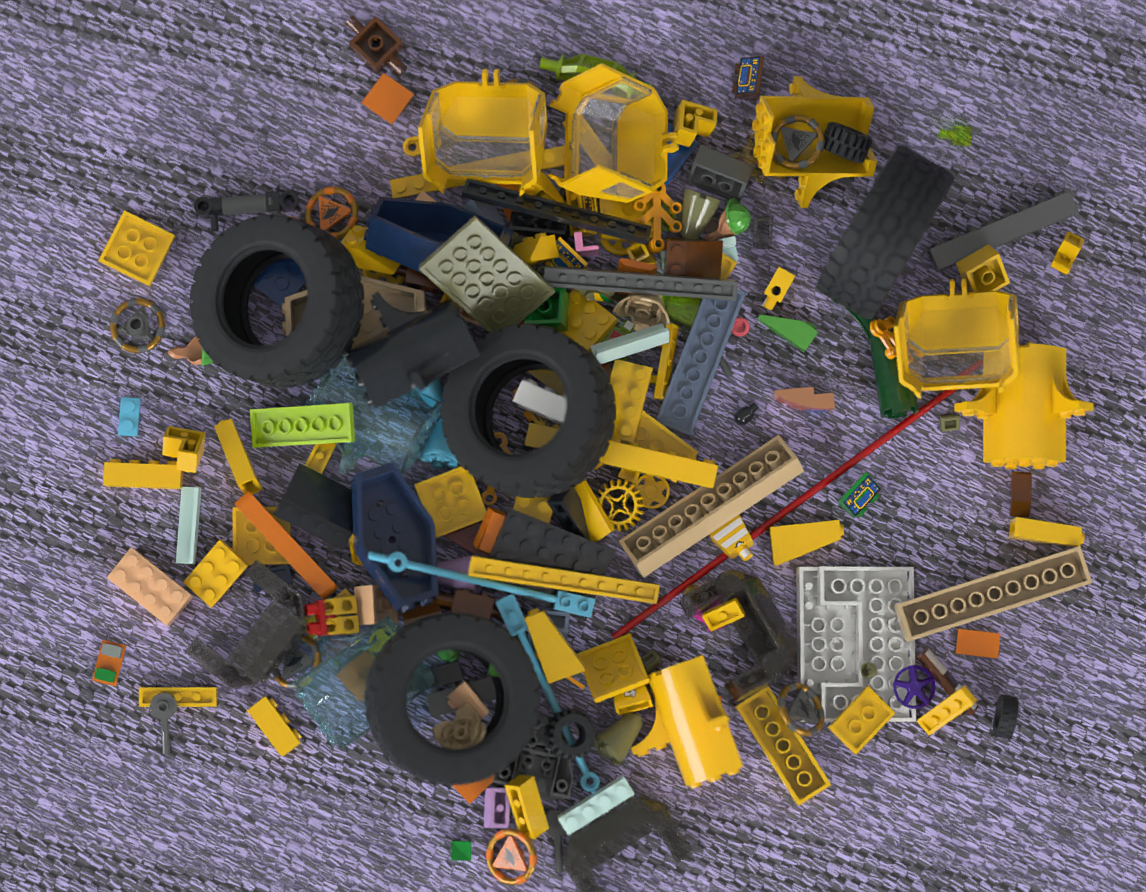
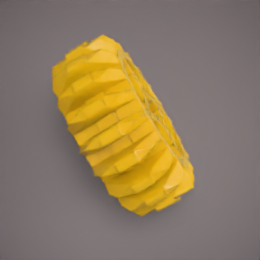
(614, 512)

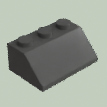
(719, 174)

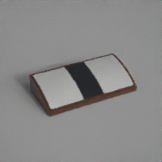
(942, 675)

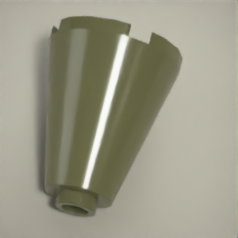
(696, 213)
(618, 738)

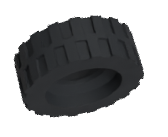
(1005, 716)

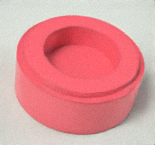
(740, 327)

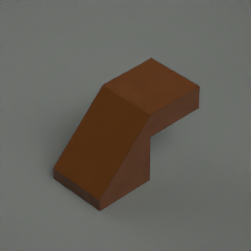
(1020, 494)

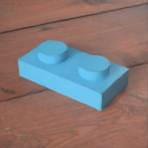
(129, 416)

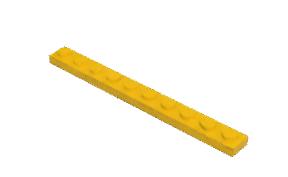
(416, 184)
(563, 579)

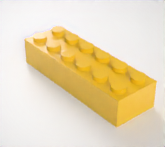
(782, 746)

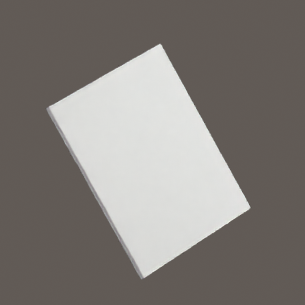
(848, 621)

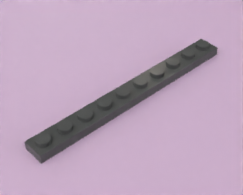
(641, 283)

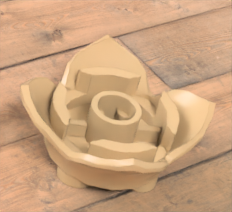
(643, 309)
(462, 732)

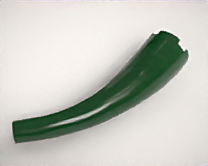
(893, 397)

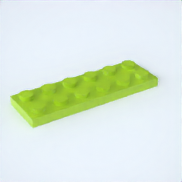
(302, 425)

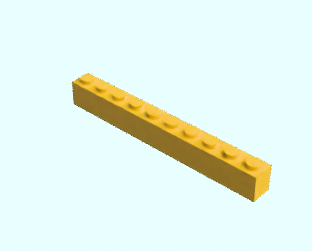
(639, 459)

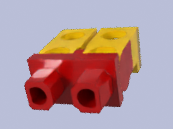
(327, 618)

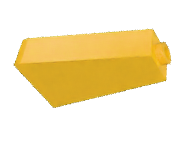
(238, 457)
(1045, 532)
(799, 539)
(553, 650)

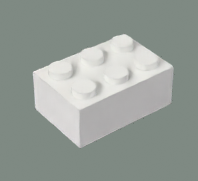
(540, 401)

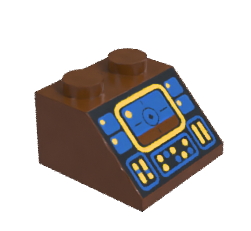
(749, 78)

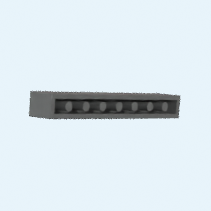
(1005, 230)
(483, 688)

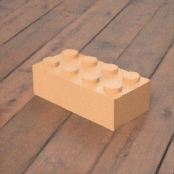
(150, 586)

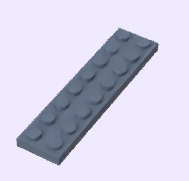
(699, 363)

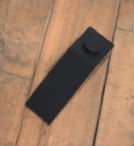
(533, 225)
(569, 512)

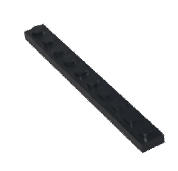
(556, 211)

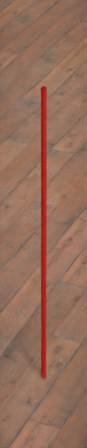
(785, 511)

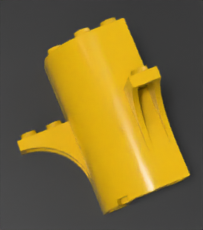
(823, 108)
(1030, 415)
(692, 722)

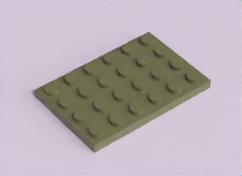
(486, 277)

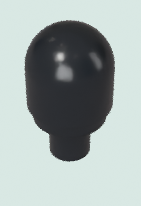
(745, 414)

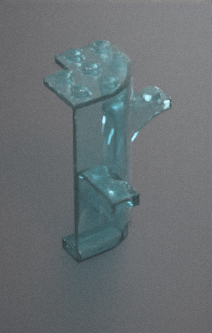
(385, 433)
(338, 684)

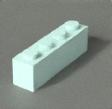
(595, 805)

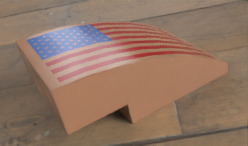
(805, 399)

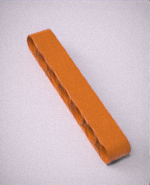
(286, 545)

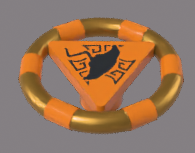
(332, 212)
(511, 856)

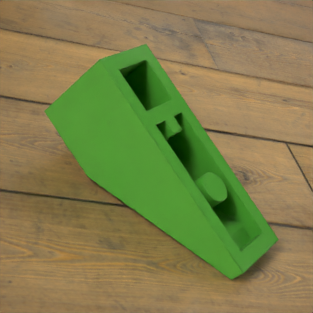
(794, 331)

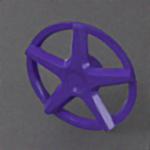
(914, 687)

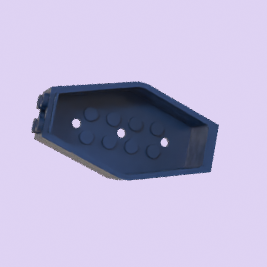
(415, 229)
(407, 522)

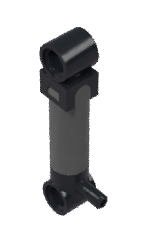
(246, 204)

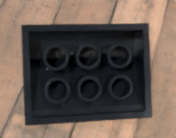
(318, 506)

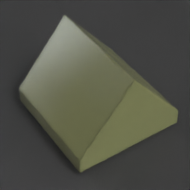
(949, 422)
(651, 661)

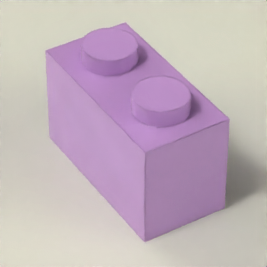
(496, 808)

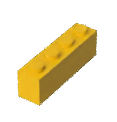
(142, 475)

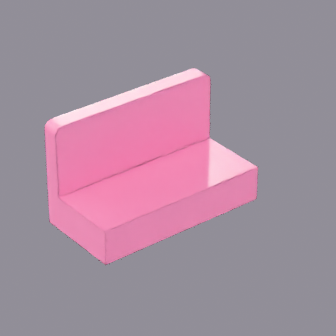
(584, 251)

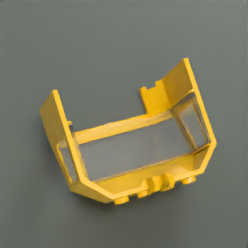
(483, 133)
(613, 136)
(957, 340)

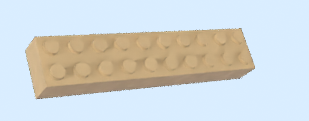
(710, 508)
(992, 594)

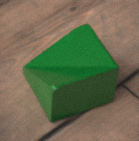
(461, 851)

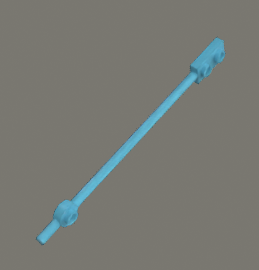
(562, 601)
(517, 625)

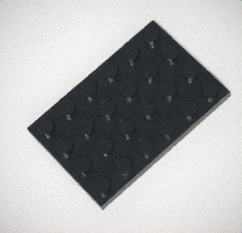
(543, 544)

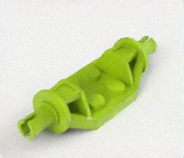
(578, 64)

